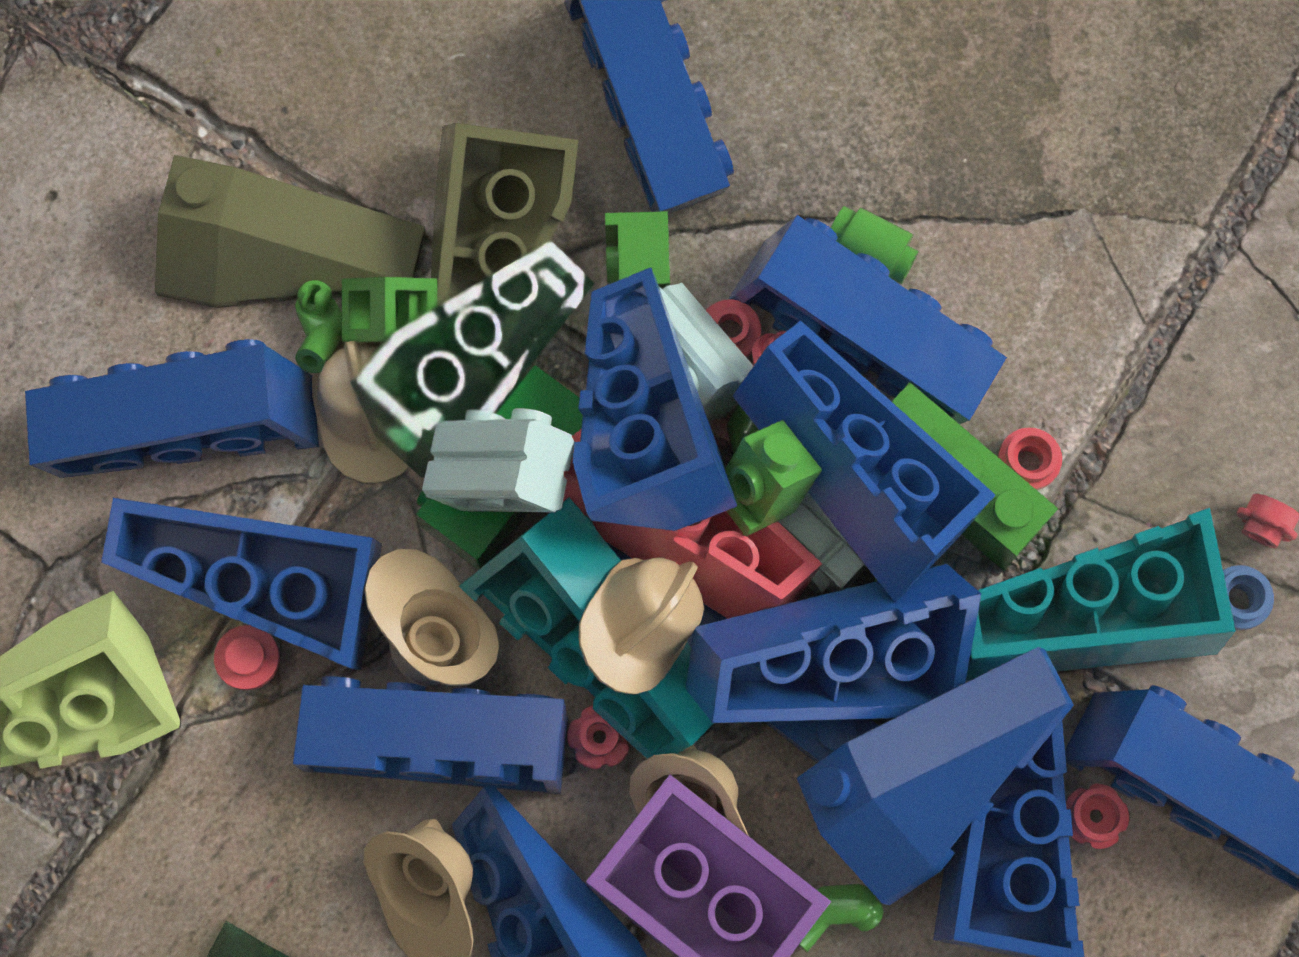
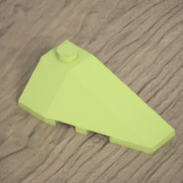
(82, 688)

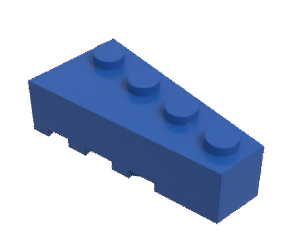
(170, 411)
(881, 474)
(263, 573)

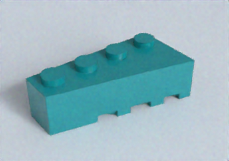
(543, 590)
(1113, 605)

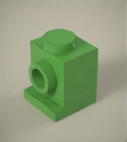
(637, 243)
(383, 305)
(769, 477)

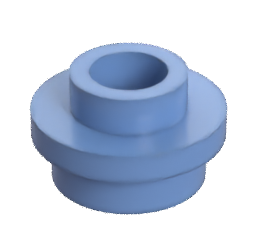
(1258, 592)

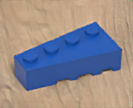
(654, 100)
(869, 317)
(837, 653)
(432, 735)
(1198, 771)
(1013, 870)

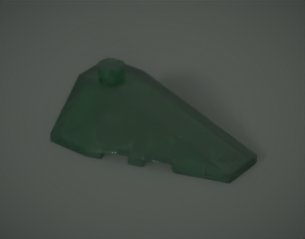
(466, 351)

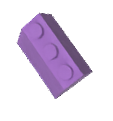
(704, 883)

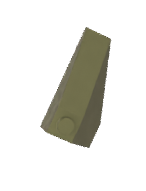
(495, 200)
(256, 238)

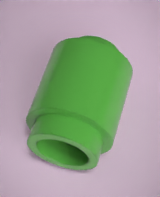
(878, 238)

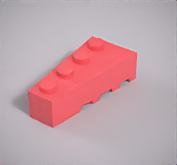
(733, 571)

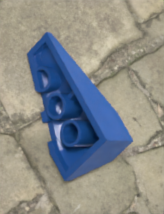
(644, 431)
(918, 781)
(530, 891)

